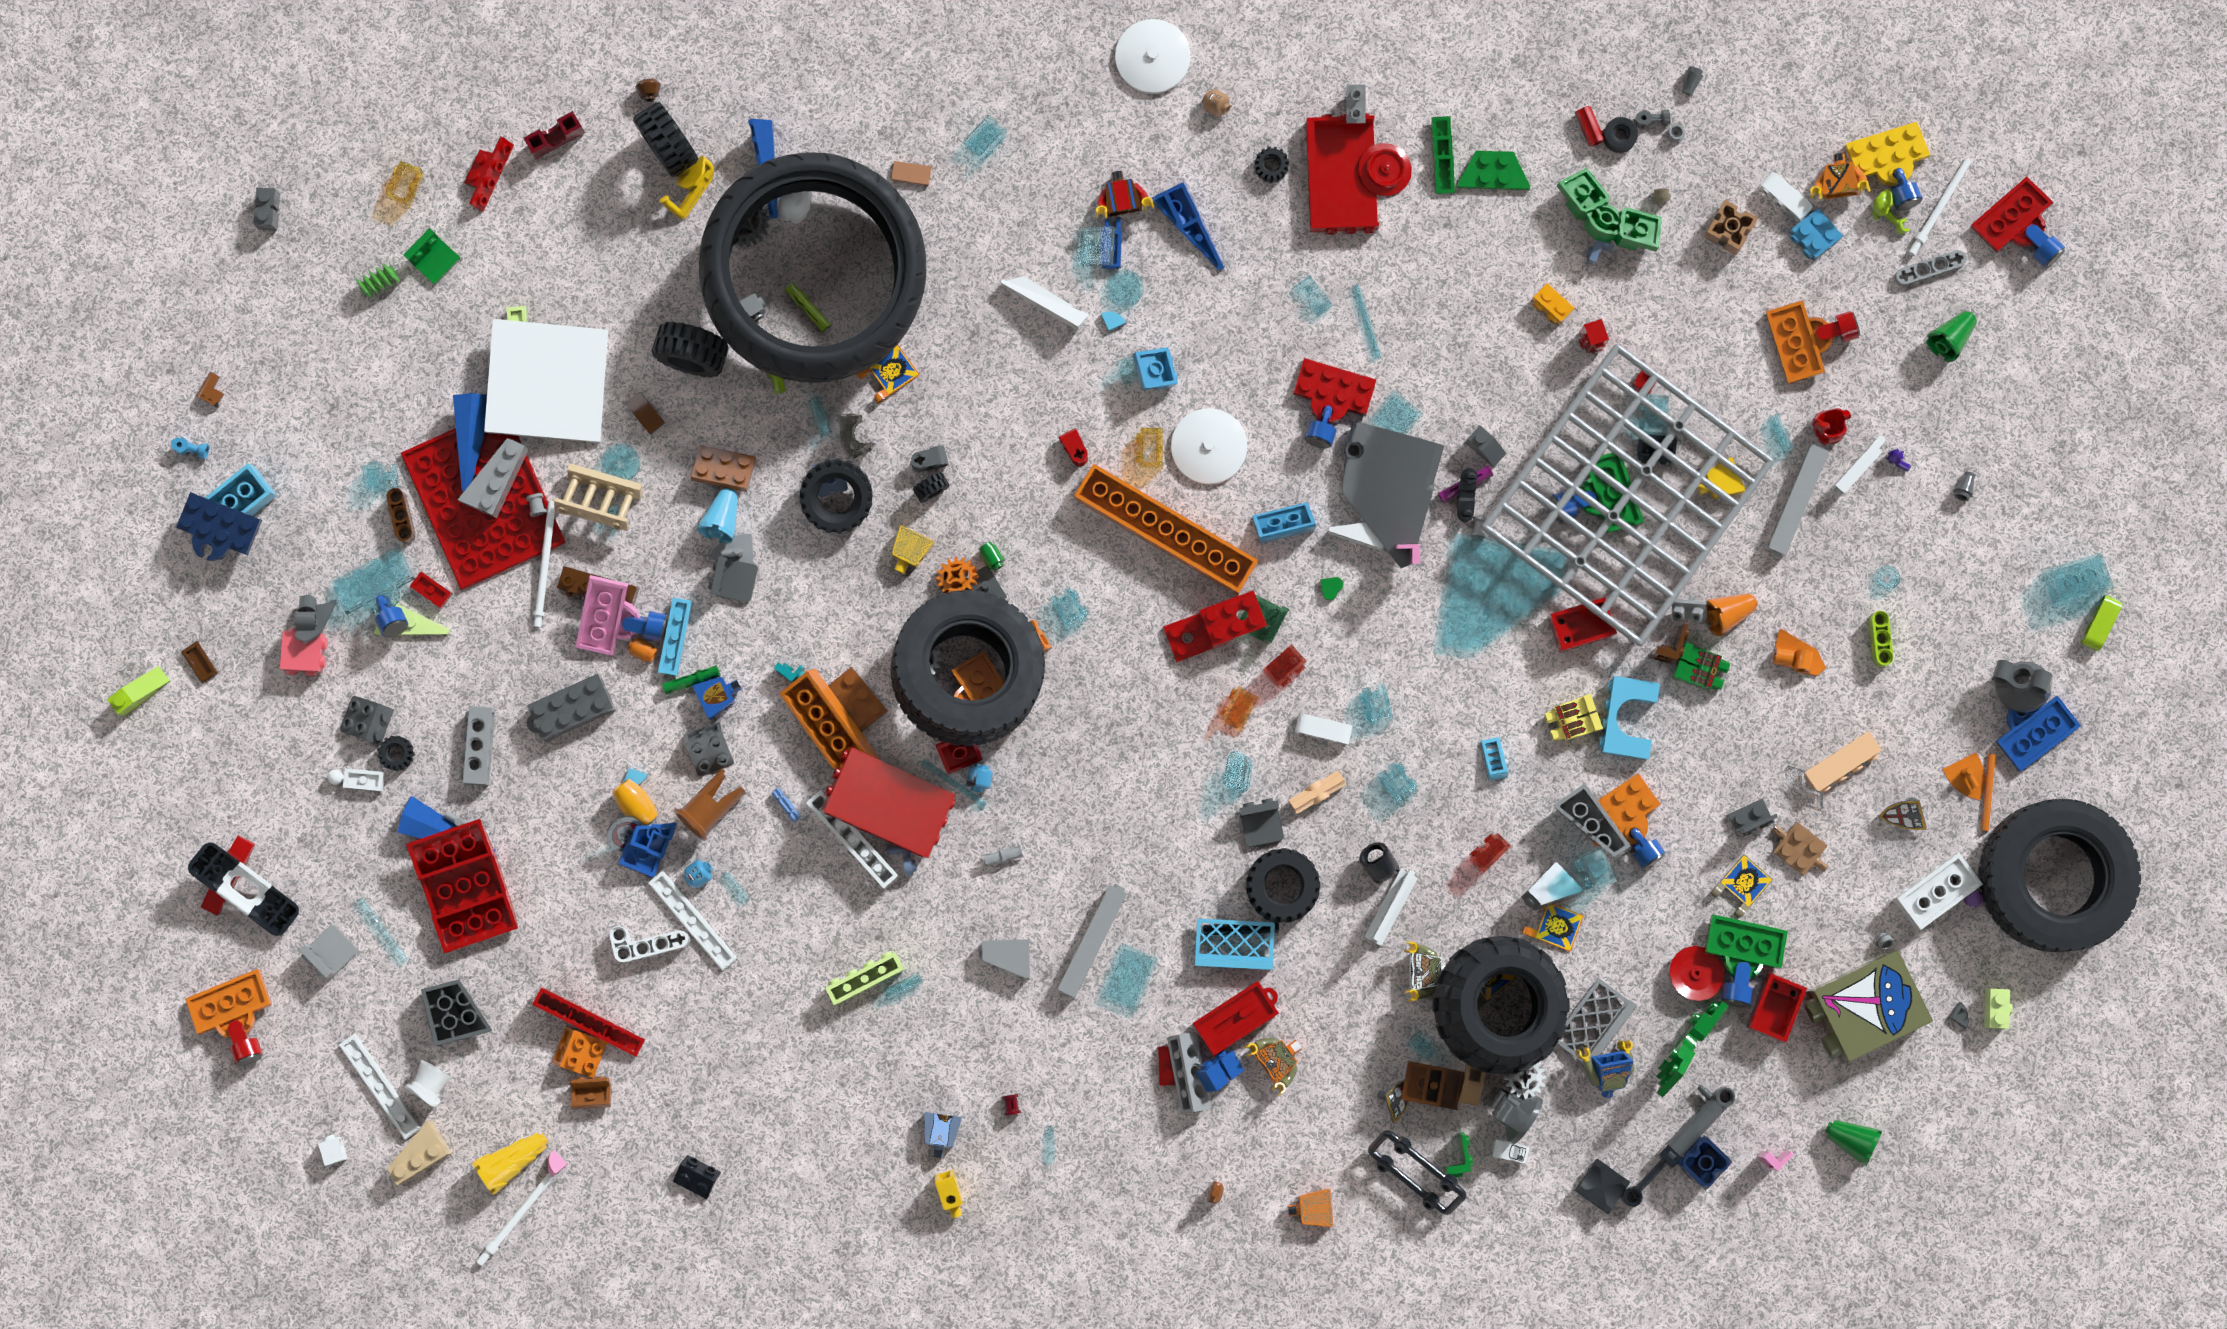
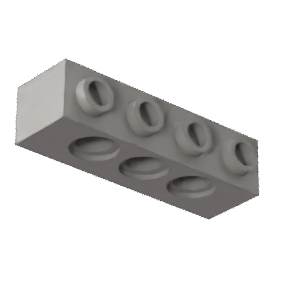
(485, 736)
(1185, 1062)

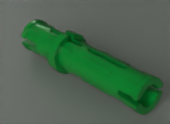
(691, 679)

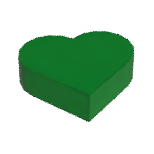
(1330, 587)

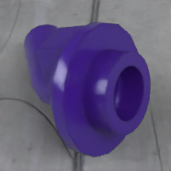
(1895, 457)

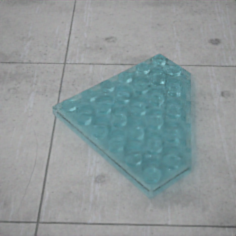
(1493, 590)

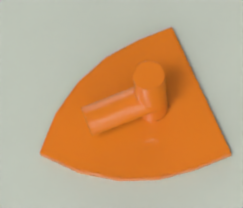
(1967, 776)

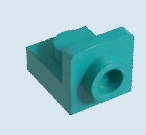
(786, 671)

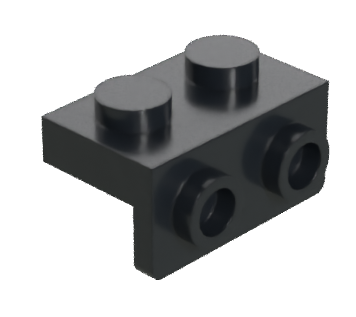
(1645, 451)
(696, 1176)

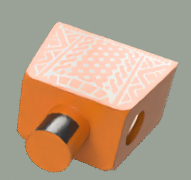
(1314, 1208)

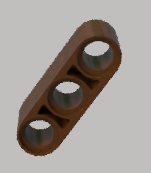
(397, 507)

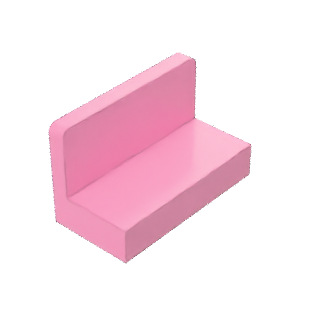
(1414, 552)
(1772, 1162)

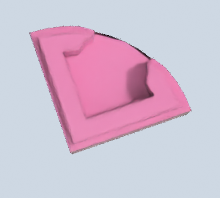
(555, 1163)

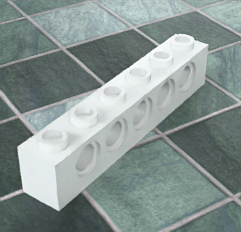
(855, 844)

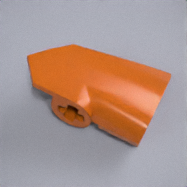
(1797, 655)

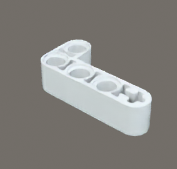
(651, 943)

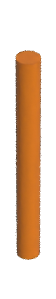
(1988, 792)

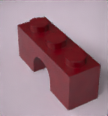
(564, 131)

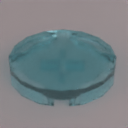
(1125, 288)

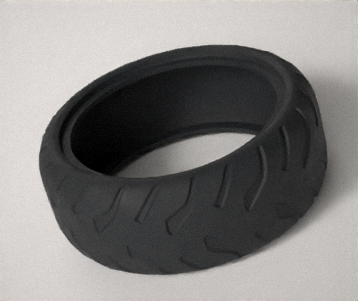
(828, 175)

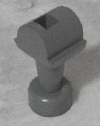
(1645, 118)

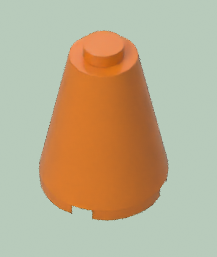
(1729, 611)

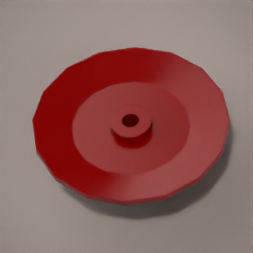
(1385, 169)
(1696, 973)

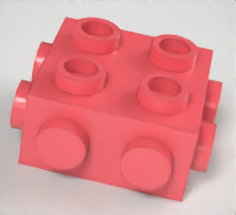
(302, 657)

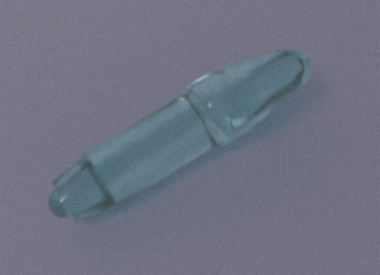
(739, 891)
(1050, 1150)

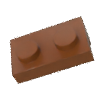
(590, 1092)

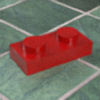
(431, 590)
(1166, 1074)

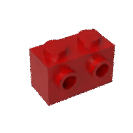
(1593, 336)

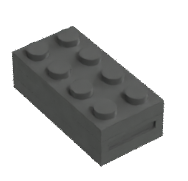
(570, 708)

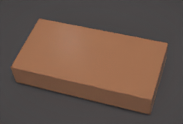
(911, 173)

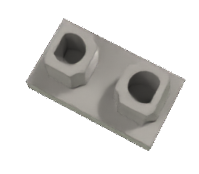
(1689, 610)

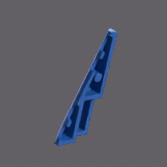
(764, 145)

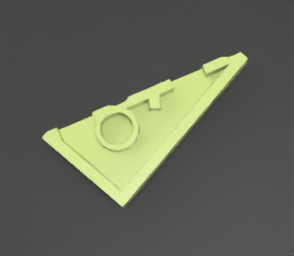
(419, 625)

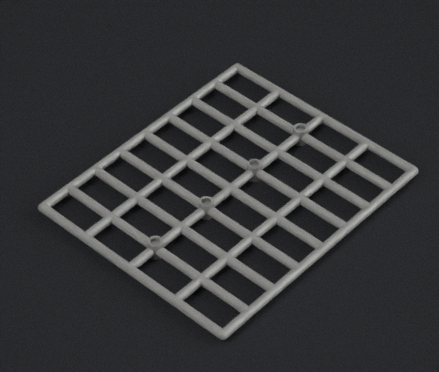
(1612, 516)

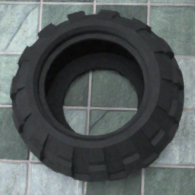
(1457, 1005)

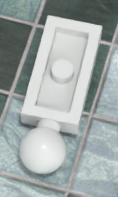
(358, 779)

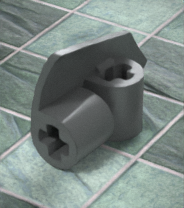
(311, 618)

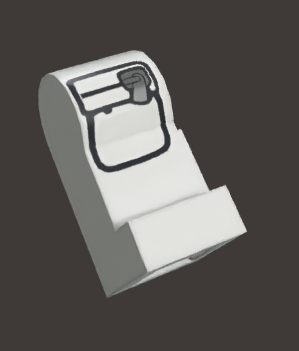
(1505, 1150)

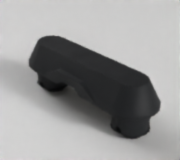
(1466, 495)

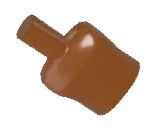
(1215, 1192)

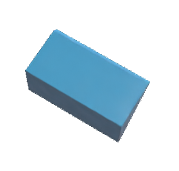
(1284, 523)

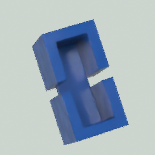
(1215, 1072)

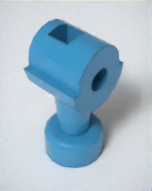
(183, 446)

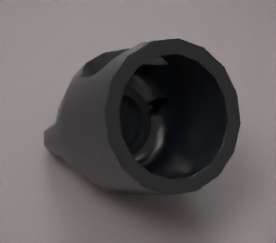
(1382, 867)

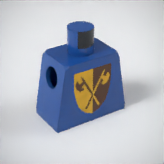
(716, 695)

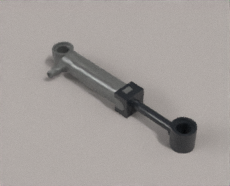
(1684, 1139)

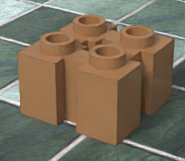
(1741, 226)

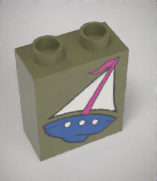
(1867, 1007)

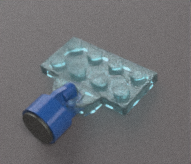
(377, 589)

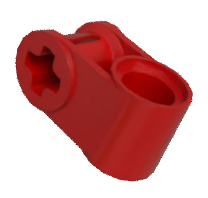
(1073, 444)

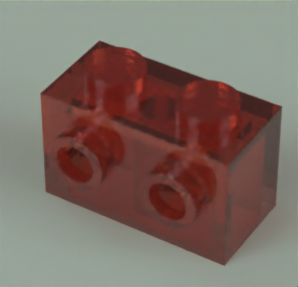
(1284, 666)
(1489, 853)

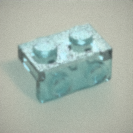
(985, 137)

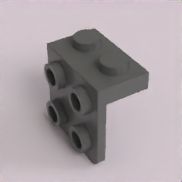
(733, 579)
(366, 720)
(1261, 822)

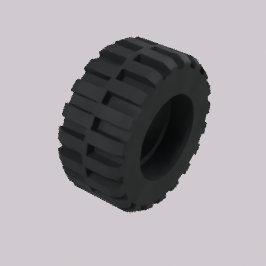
(665, 139)
(690, 349)
(1309, 885)

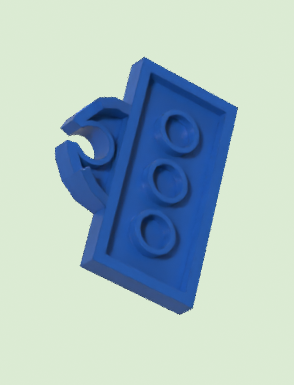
(2036, 732)

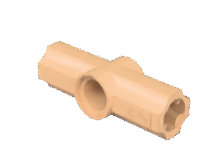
(1317, 792)

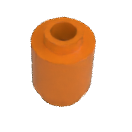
(642, 650)

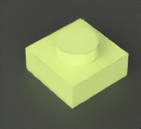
(517, 314)

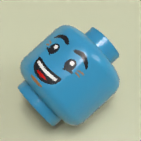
(698, 873)

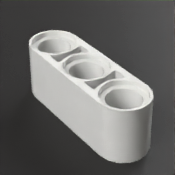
(1785, 195)
(1323, 728)

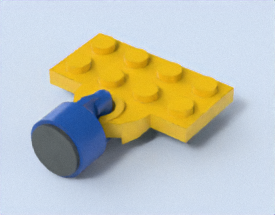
(1892, 159)

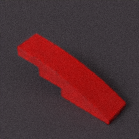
(241, 850)

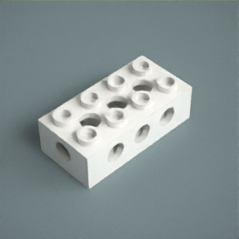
(1949, 894)

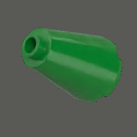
(1952, 336)
(1854, 1139)

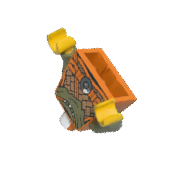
(1276, 1060)

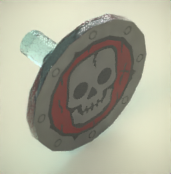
(620, 831)

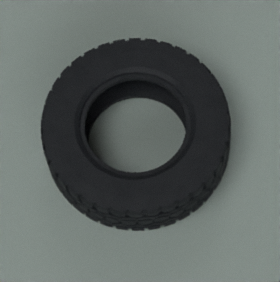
(977, 617)
(2112, 862)

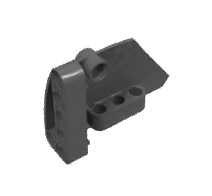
(1391, 484)

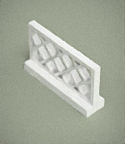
(1391, 907)

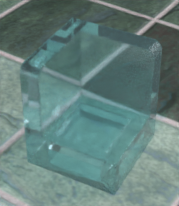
(1127, 370)

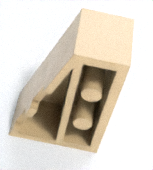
(419, 1154)

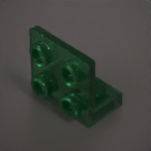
(1273, 616)

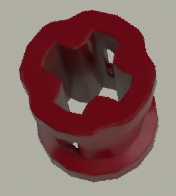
(1011, 1104)

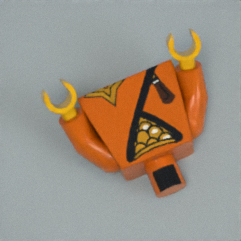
(1839, 180)

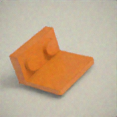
(579, 1052)

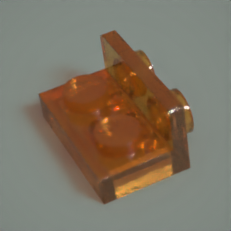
(1239, 708)

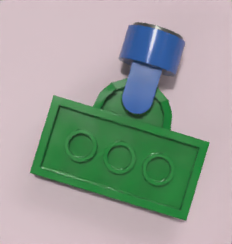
(1603, 493)
(1744, 952)

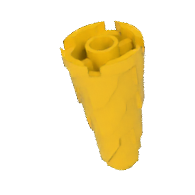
(504, 1164)

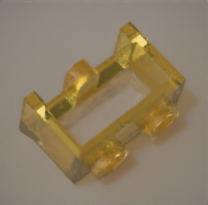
(404, 183)
(1150, 447)

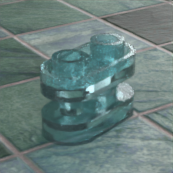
(1070, 597)
(1371, 715)
(1397, 771)
(1238, 772)

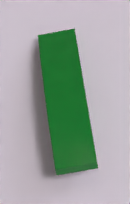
(1443, 154)

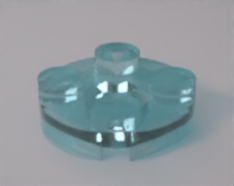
(617, 452)

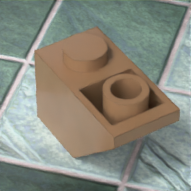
(1471, 1086)

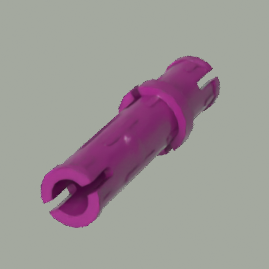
(1452, 491)

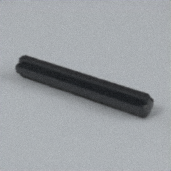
(1226, 929)

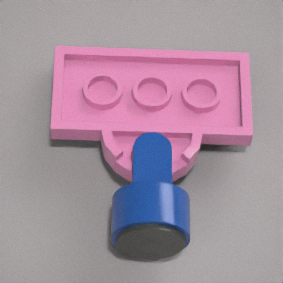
(610, 618)

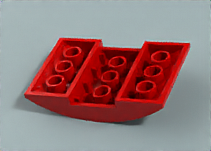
(463, 885)

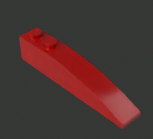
(587, 1021)

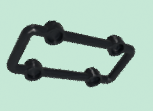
(1430, 1199)

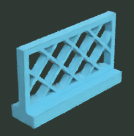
(1229, 960)

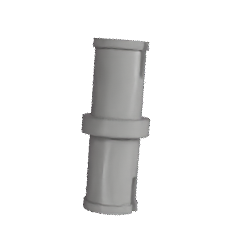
(1002, 855)

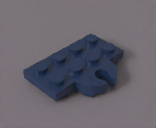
(218, 527)

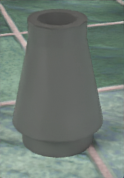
(1691, 80)
(1965, 487)

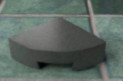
(1960, 1015)

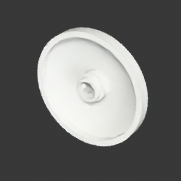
(1152, 56)
(1209, 446)

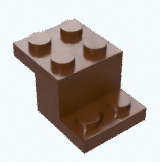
(1432, 1085)

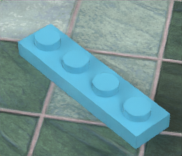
(675, 636)

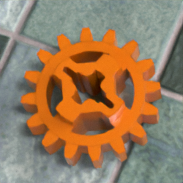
(957, 569)

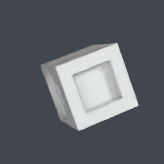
(332, 1150)

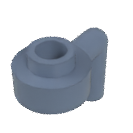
(909, 864)

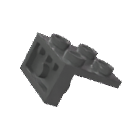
(708, 749)
(1751, 816)

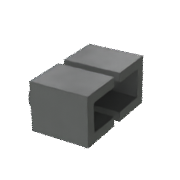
(264, 216)

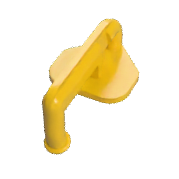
(694, 180)

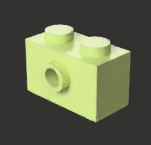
(1997, 1008)

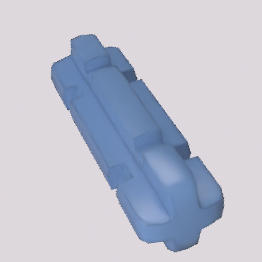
(786, 805)

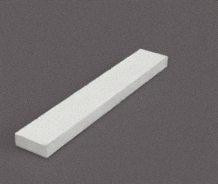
(692, 920)
(380, 1086)

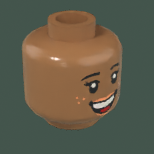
(1216, 103)

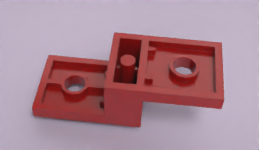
(1215, 626)

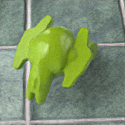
(1881, 207)

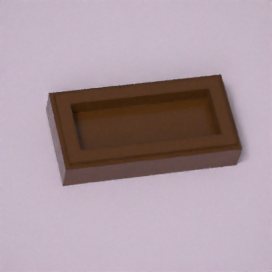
(199, 662)

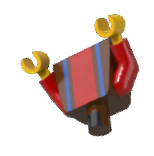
(1122, 197)

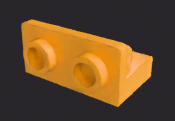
(1552, 304)

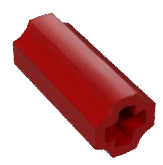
(1589, 126)

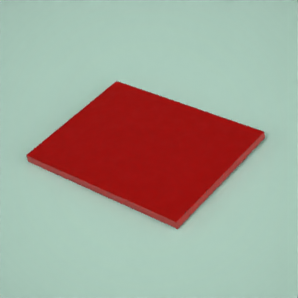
(472, 540)

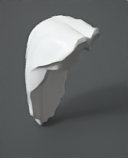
(794, 206)

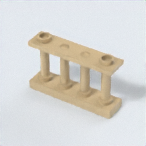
(598, 480)

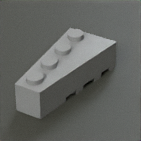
(495, 480)
(1589, 816)

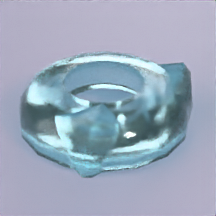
(1887, 570)

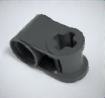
(932, 459)

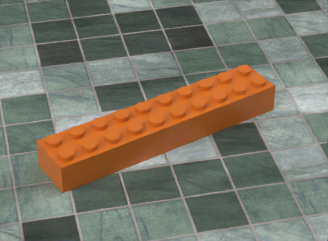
(1165, 529)

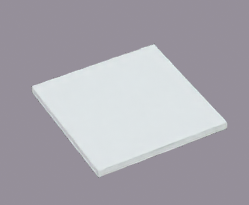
(546, 381)

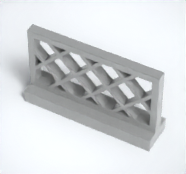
(1611, 1029)

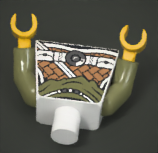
(1423, 970)

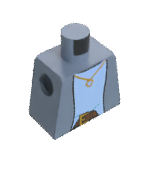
(941, 1131)

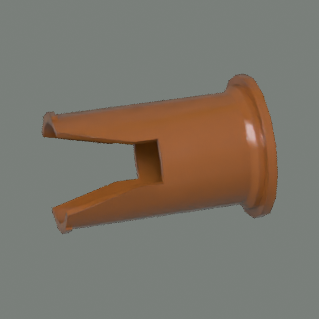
(703, 811)

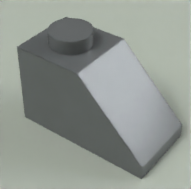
(1486, 446)

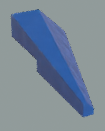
(1183, 213)
(470, 426)
(421, 820)

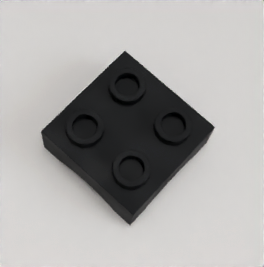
(1602, 1186)

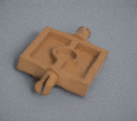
(1800, 848)

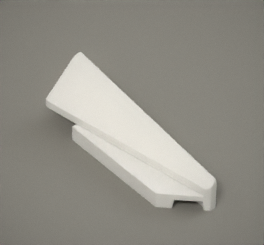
(1046, 301)

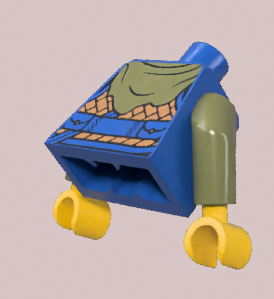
(1609, 1070)

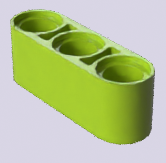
(2102, 623)
(1885, 631)

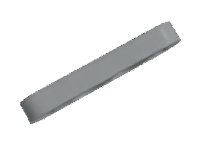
(1930, 268)

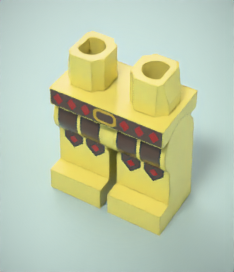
(1568, 724)

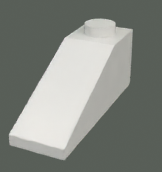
(1357, 533)

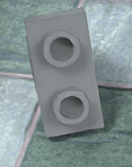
(1355, 103)

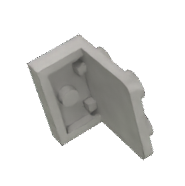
(329, 952)

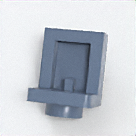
(1593, 252)

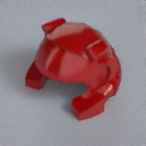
(1832, 419)

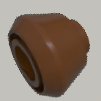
(648, 89)

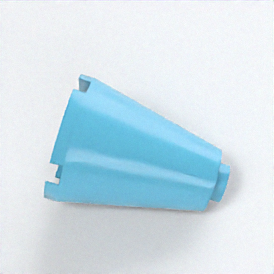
(720, 517)

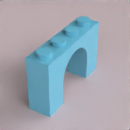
(1614, 740)

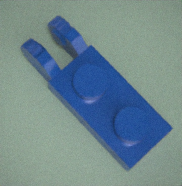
(1117, 245)

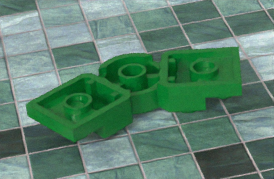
(1605, 223)
(1682, 1052)

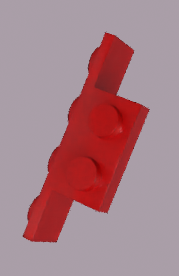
(486, 172)

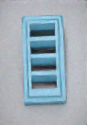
(1495, 774)

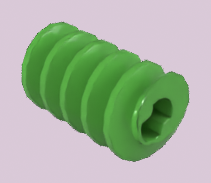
(378, 280)

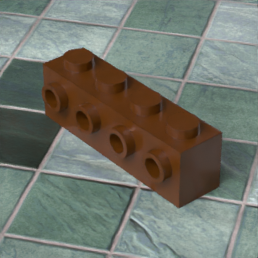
(576, 582)

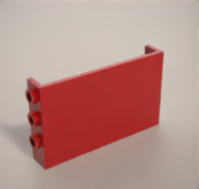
(1334, 186)
(887, 802)

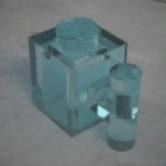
(376, 476)

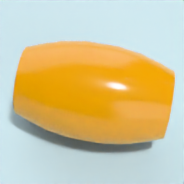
(634, 802)

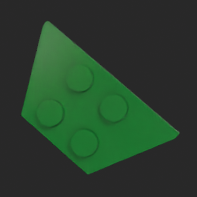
(1494, 171)

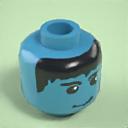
(979, 777)

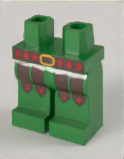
(1704, 668)

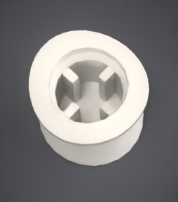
(428, 1083)

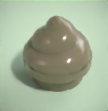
(1661, 196)

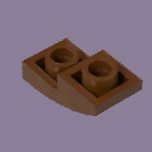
(645, 413)

